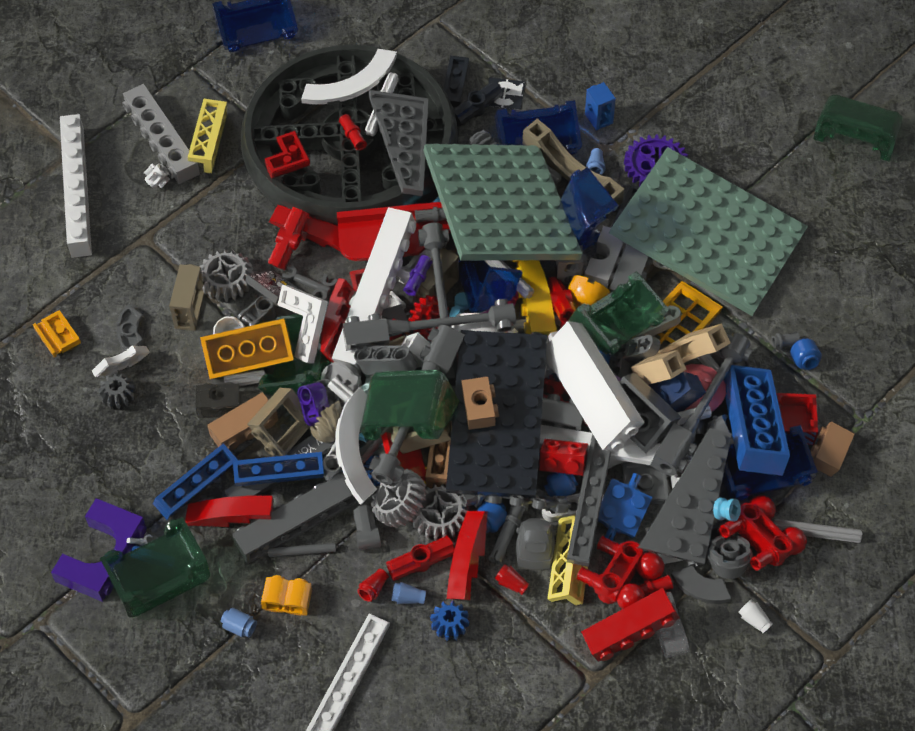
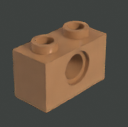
(479, 390)

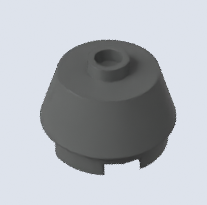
(729, 556)

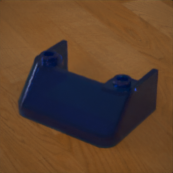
(487, 284)

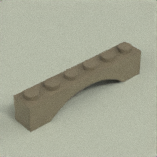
(561, 160)

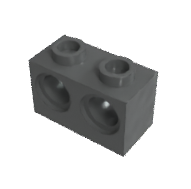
(568, 268)

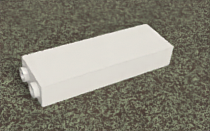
(593, 386)

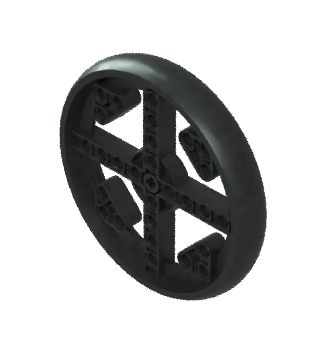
(285, 90)

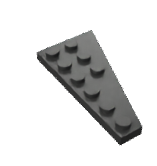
(404, 131)
(687, 515)

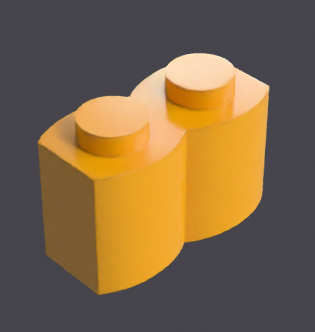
(286, 595)

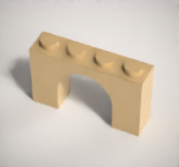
(671, 359)

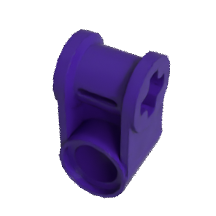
(312, 401)

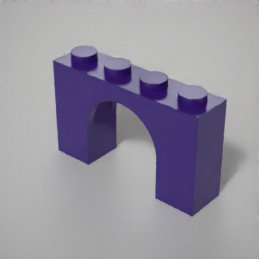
(91, 577)

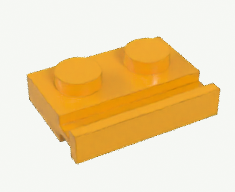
(57, 333)

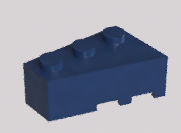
(680, 390)

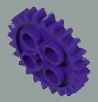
(640, 157)

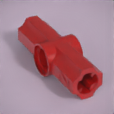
(288, 238)
(561, 299)
(408, 564)

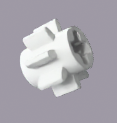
(156, 175)

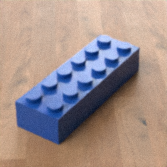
(756, 420)

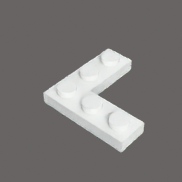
(313, 313)

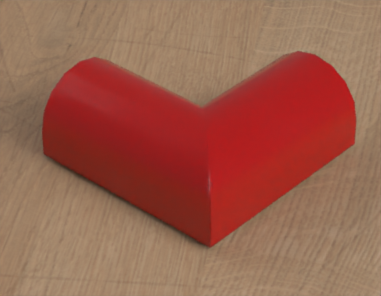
(292, 156)

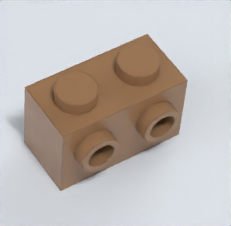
(831, 448)

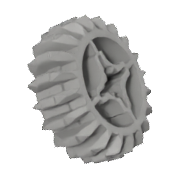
(234, 266)
(399, 502)
(430, 514)

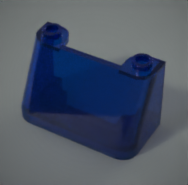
(253, 22)
(560, 119)
(586, 206)
(798, 471)

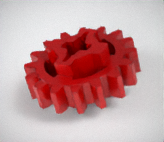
(425, 310)

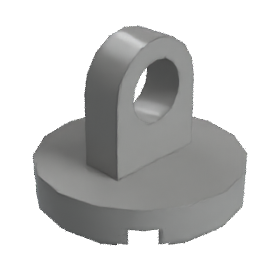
(345, 373)

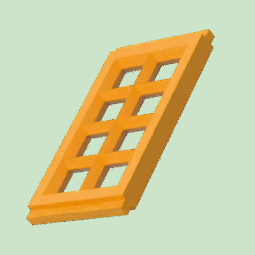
(698, 298)

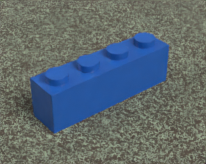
(278, 469)
(194, 481)

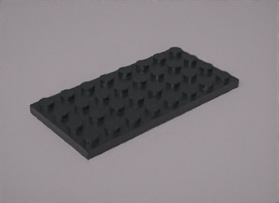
(503, 456)

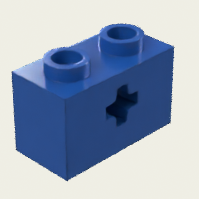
(600, 106)

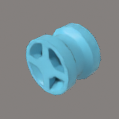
(727, 509)

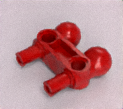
(763, 535)
(614, 583)

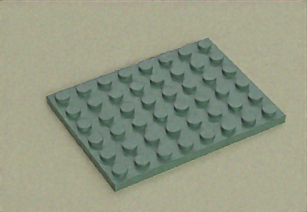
(501, 202)
(708, 230)

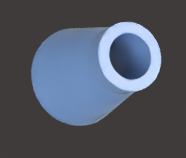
(596, 161)
(407, 594)

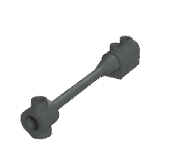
(433, 239)
(377, 330)
(435, 357)
(559, 413)
(681, 439)

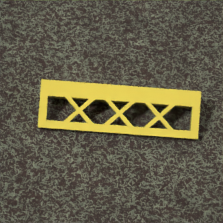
(214, 137)
(572, 589)

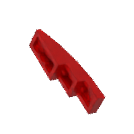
(314, 229)
(335, 317)
(228, 510)
(466, 555)

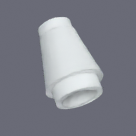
(754, 615)

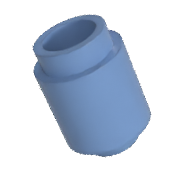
(238, 622)

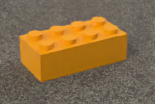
(247, 348)

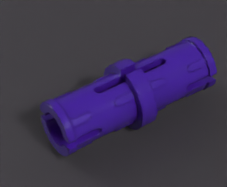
(418, 275)

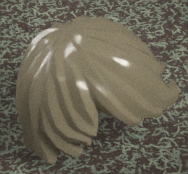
(326, 427)

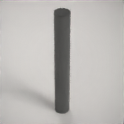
(304, 549)

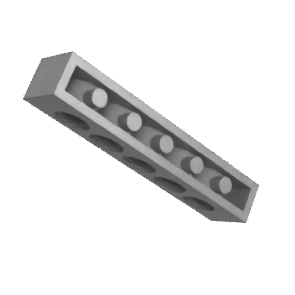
(160, 133)

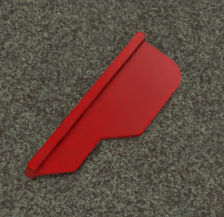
(361, 227)

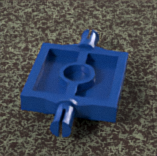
(623, 507)

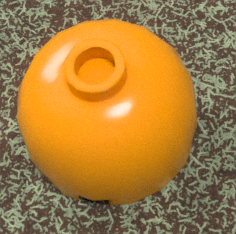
(585, 291)

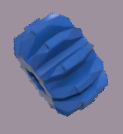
(449, 628)

